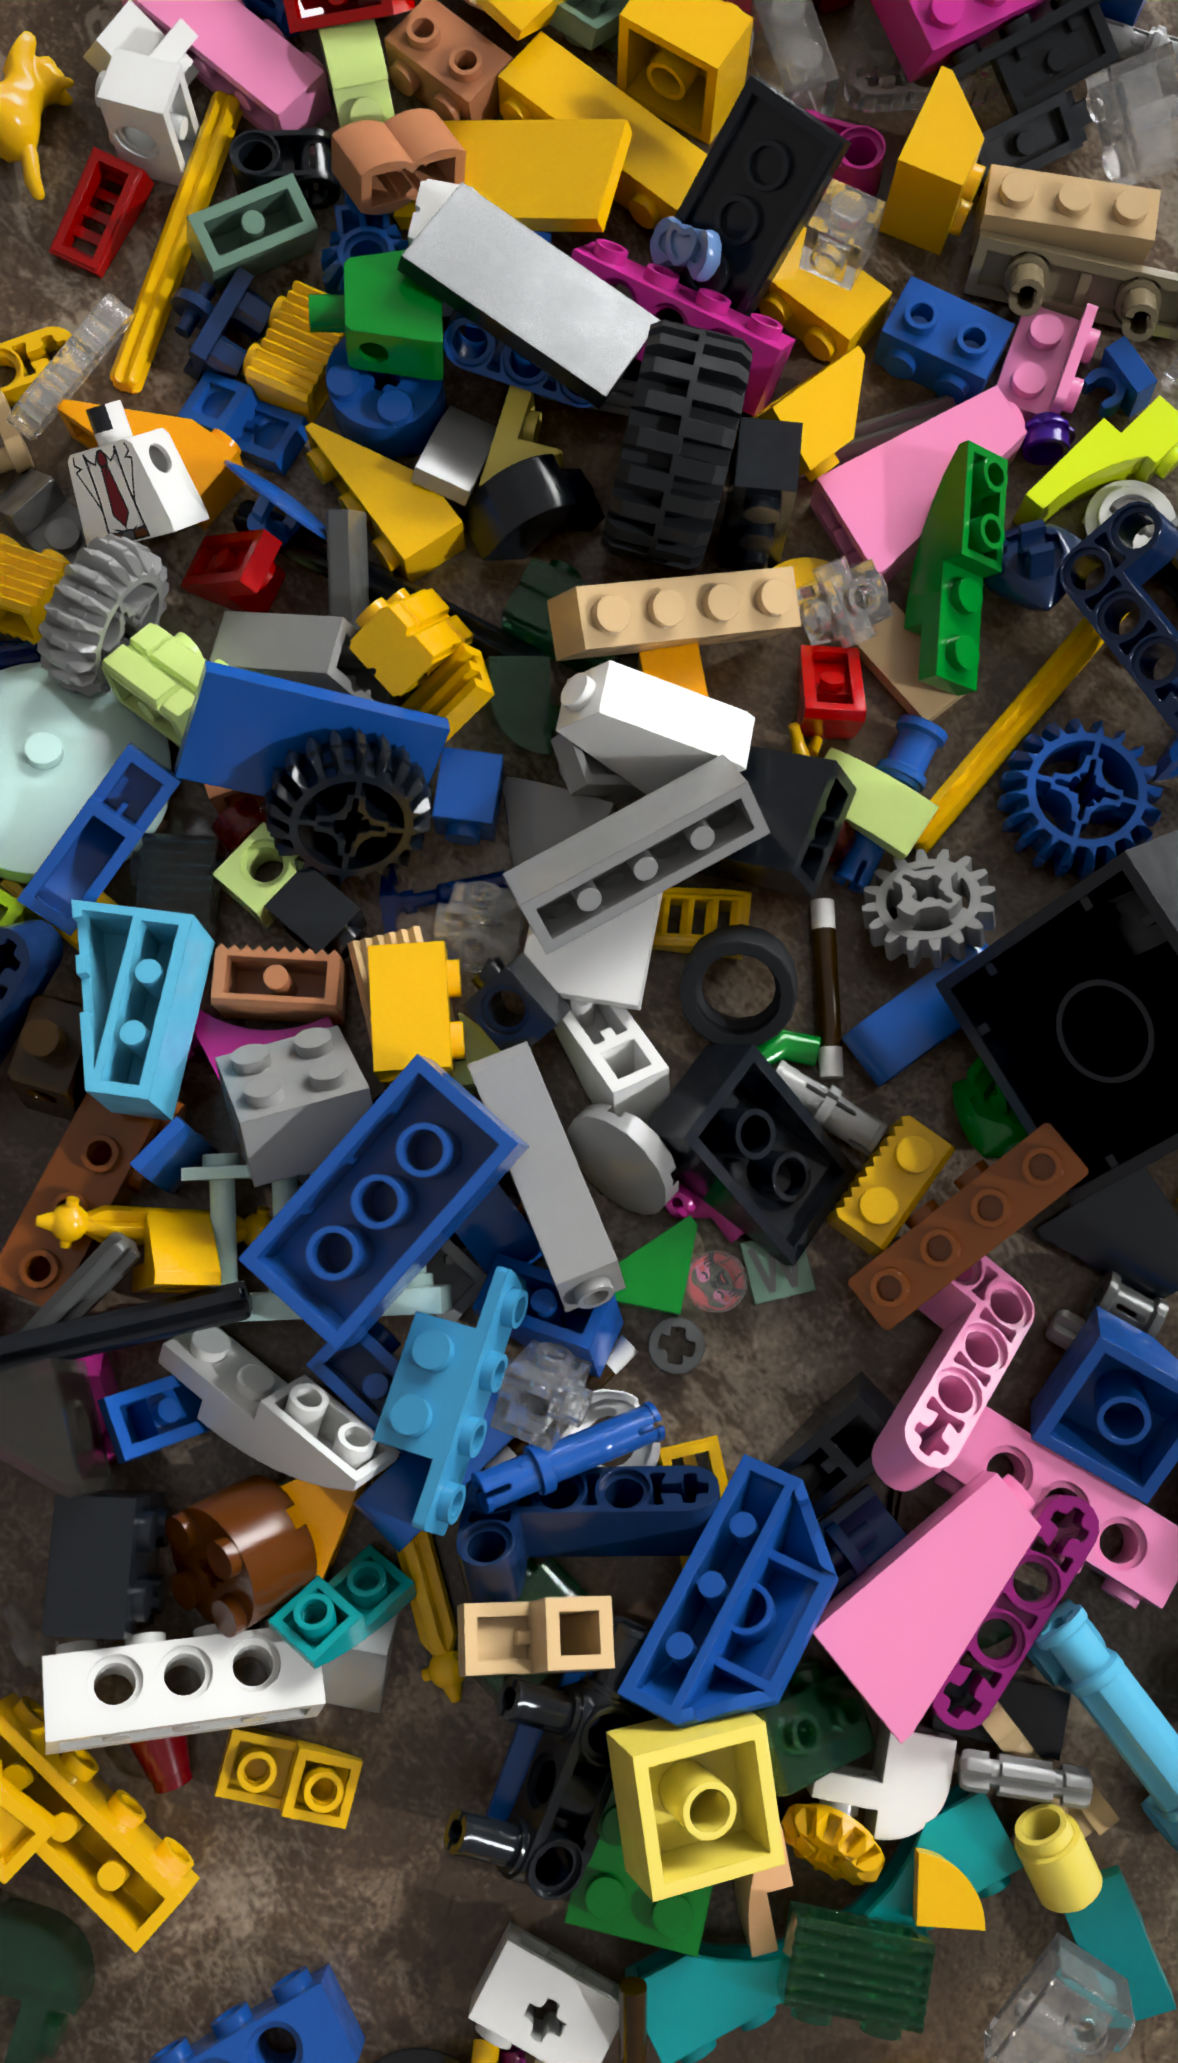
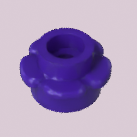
(1047, 439)

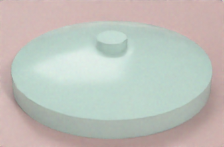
(54, 758)

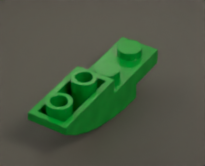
(954, 554)

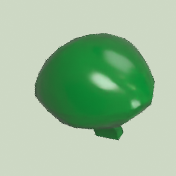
(986, 1114)

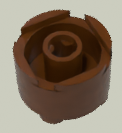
(239, 1554)

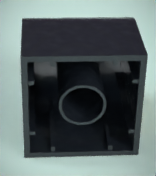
(1085, 1014)

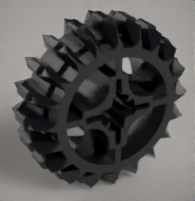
(337, 820)

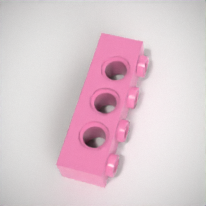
(1149, 1556)

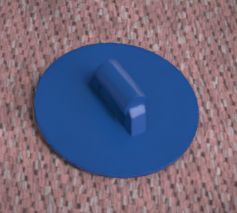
(273, 496)

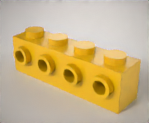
(99, 1835)

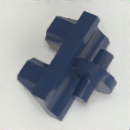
(236, 307)
(858, 1535)

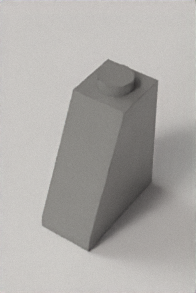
(297, 649)

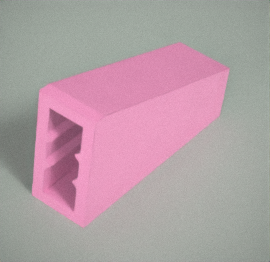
(884, 496)
(925, 1598)

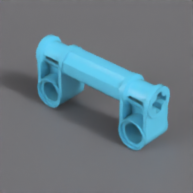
(1076, 1659)

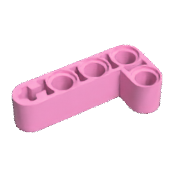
(982, 1326)

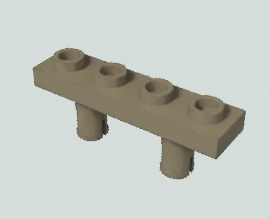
(1064, 280)

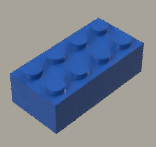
(383, 1203)

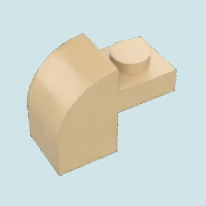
(536, 1636)

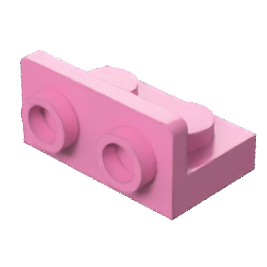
(1045, 359)

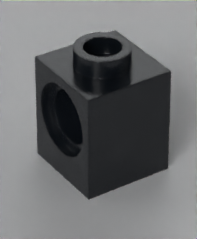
(317, 913)
(505, 1028)

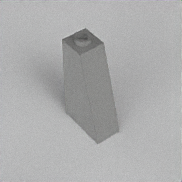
(550, 1180)

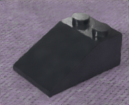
(752, 1149)

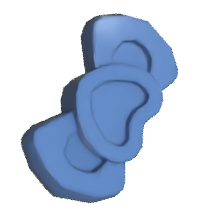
(686, 247)

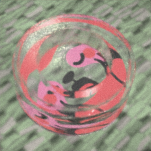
(716, 1281)

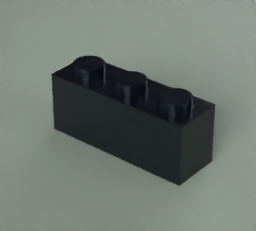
(761, 493)

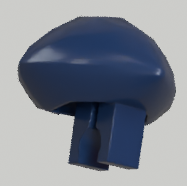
(1032, 565)

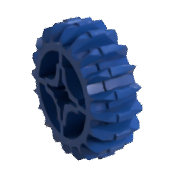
(1126, 803)

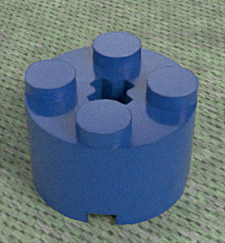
(381, 409)

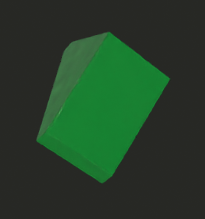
(659, 1271)

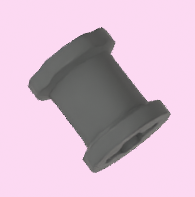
(1110, 1292)

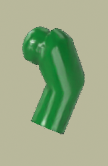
(791, 1047)

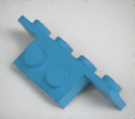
(443, 1394)

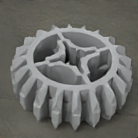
(97, 608)

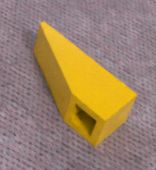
(408, 522)

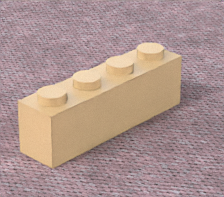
(673, 612)

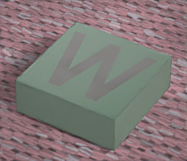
(771, 1278)

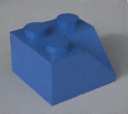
(1112, 1406)

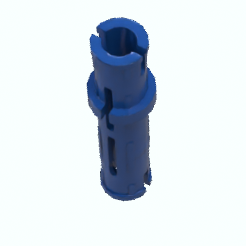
(576, 1453)

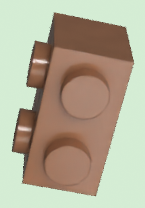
(445, 63)

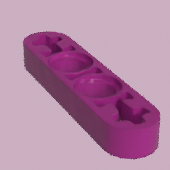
(1023, 1616)

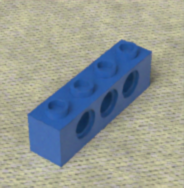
(303, 2004)

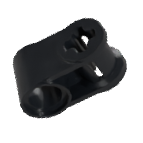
(285, 153)

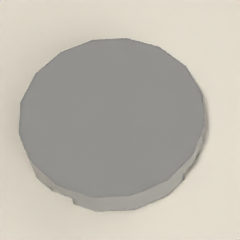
(623, 1159)

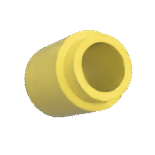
(1057, 1859)

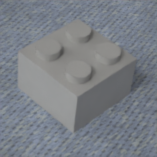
(292, 1101)

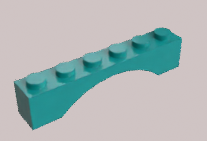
(725, 1988)

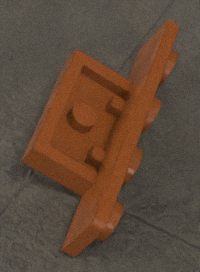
(968, 1226)

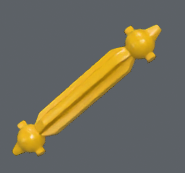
(72, 1222)
(432, 1611)

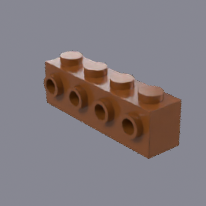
(88, 1165)

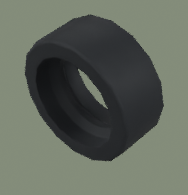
(727, 1029)

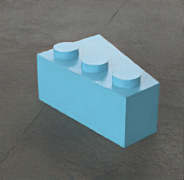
(140, 1003)

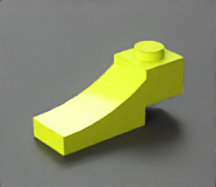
(1105, 457)

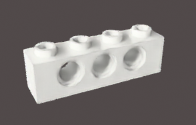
(81, 1721)

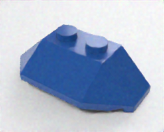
(738, 1605)

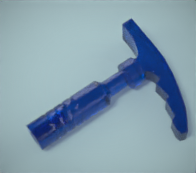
(394, 903)

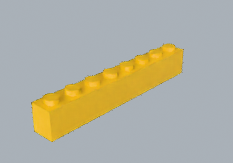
(658, 173)

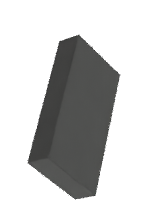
(347, 563)

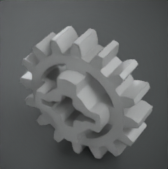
(929, 908)

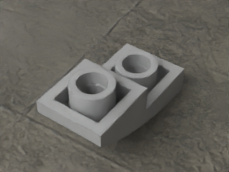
(455, 455)

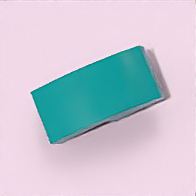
(340, 1614)
(1117, 1936)

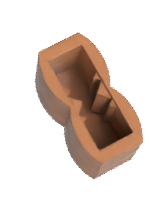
(387, 161)

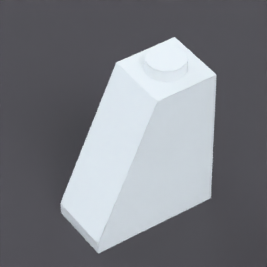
(649, 726)

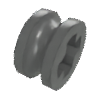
(691, 1334)

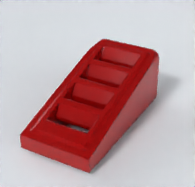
(91, 187)

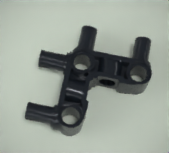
(565, 1780)

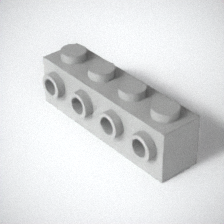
(637, 853)

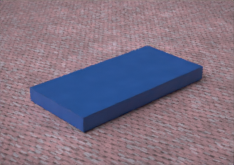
(251, 719)

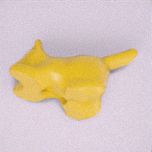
(25, 92)

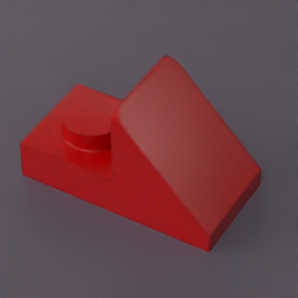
(237, 570)
(830, 692)

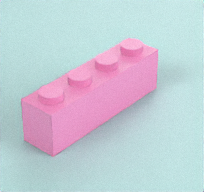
(249, 59)

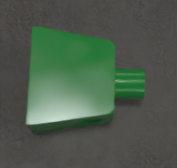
(385, 319)

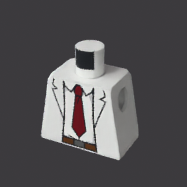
(132, 482)

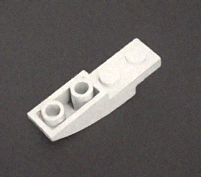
(280, 1424)

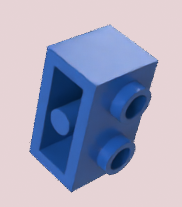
(941, 341)
(361, 1372)

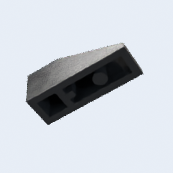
(836, 1443)

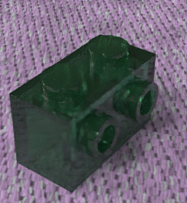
(815, 1727)

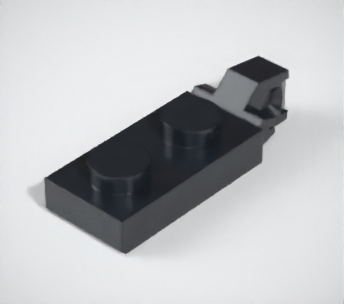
(1036, 135)

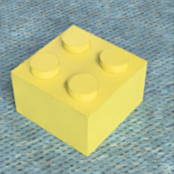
(695, 1802)

